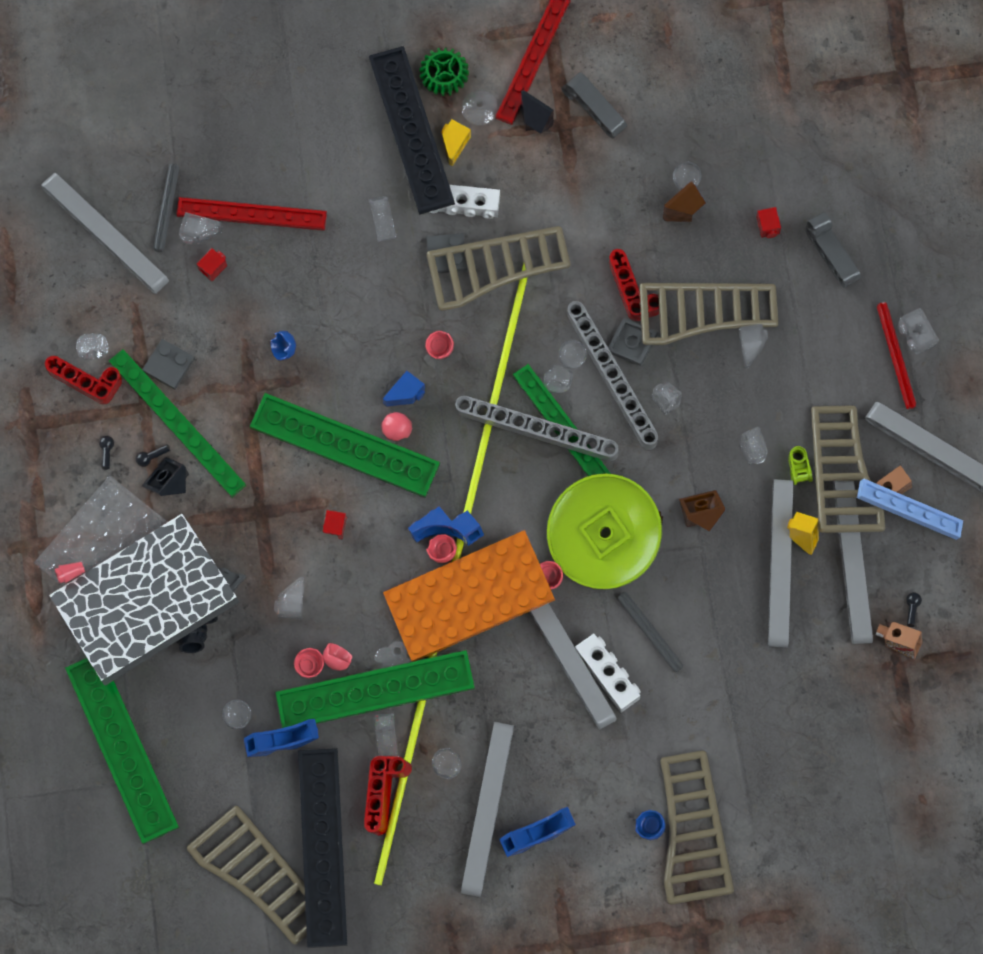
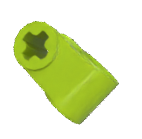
(799, 469)

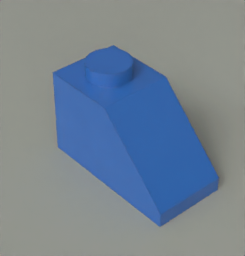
(405, 391)

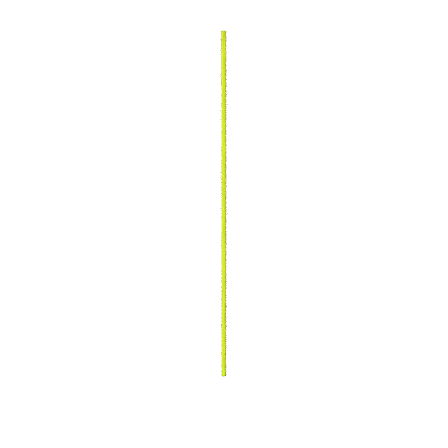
(468, 506)

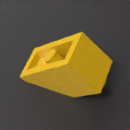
(455, 139)
(804, 531)

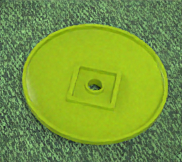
(577, 525)

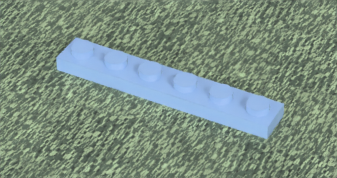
(910, 509)

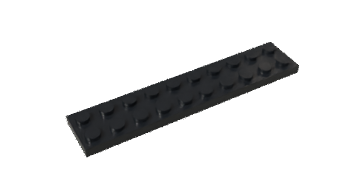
(411, 130)
(322, 848)

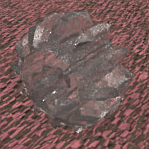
(92, 346)

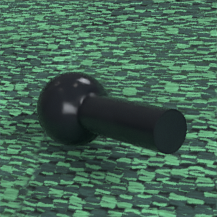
(106, 443)
(143, 458)
(913, 601)

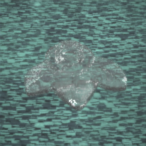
(389, 658)

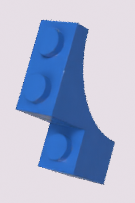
(438, 523)
(281, 739)
(538, 832)

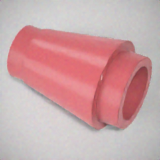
(69, 571)

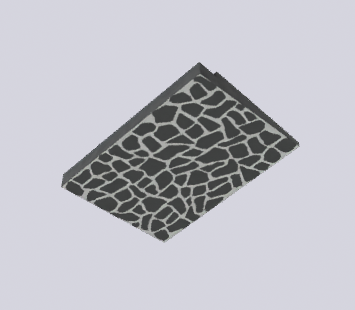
(143, 599)

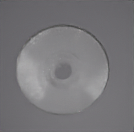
(479, 115)

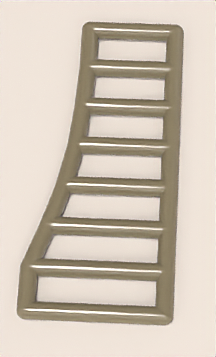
(494, 283)
(701, 327)
(821, 477)
(674, 838)
(255, 896)

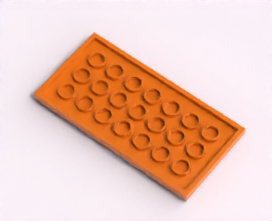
(468, 596)

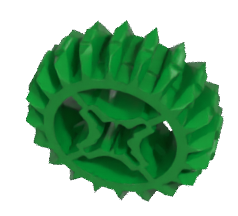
(437, 83)

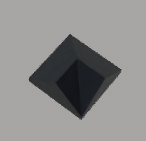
(535, 113)
(167, 478)

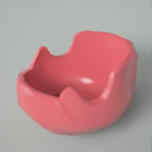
(439, 345)
(396, 426)
(442, 548)
(553, 573)
(336, 657)
(309, 663)

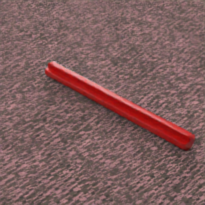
(896, 355)

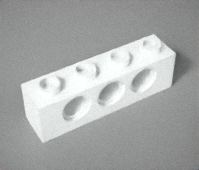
(472, 195)
(621, 700)

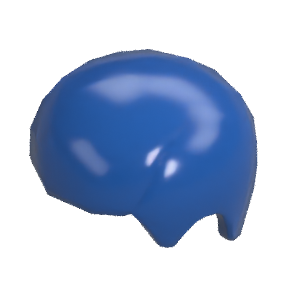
(283, 345)
(650, 825)

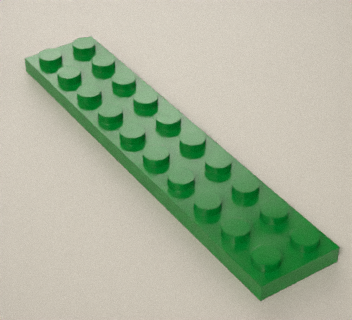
(345, 445)
(376, 689)
(123, 752)

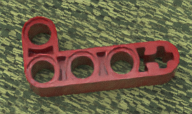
(629, 285)
(81, 377)
(384, 794)

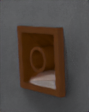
(683, 204)
(702, 509)

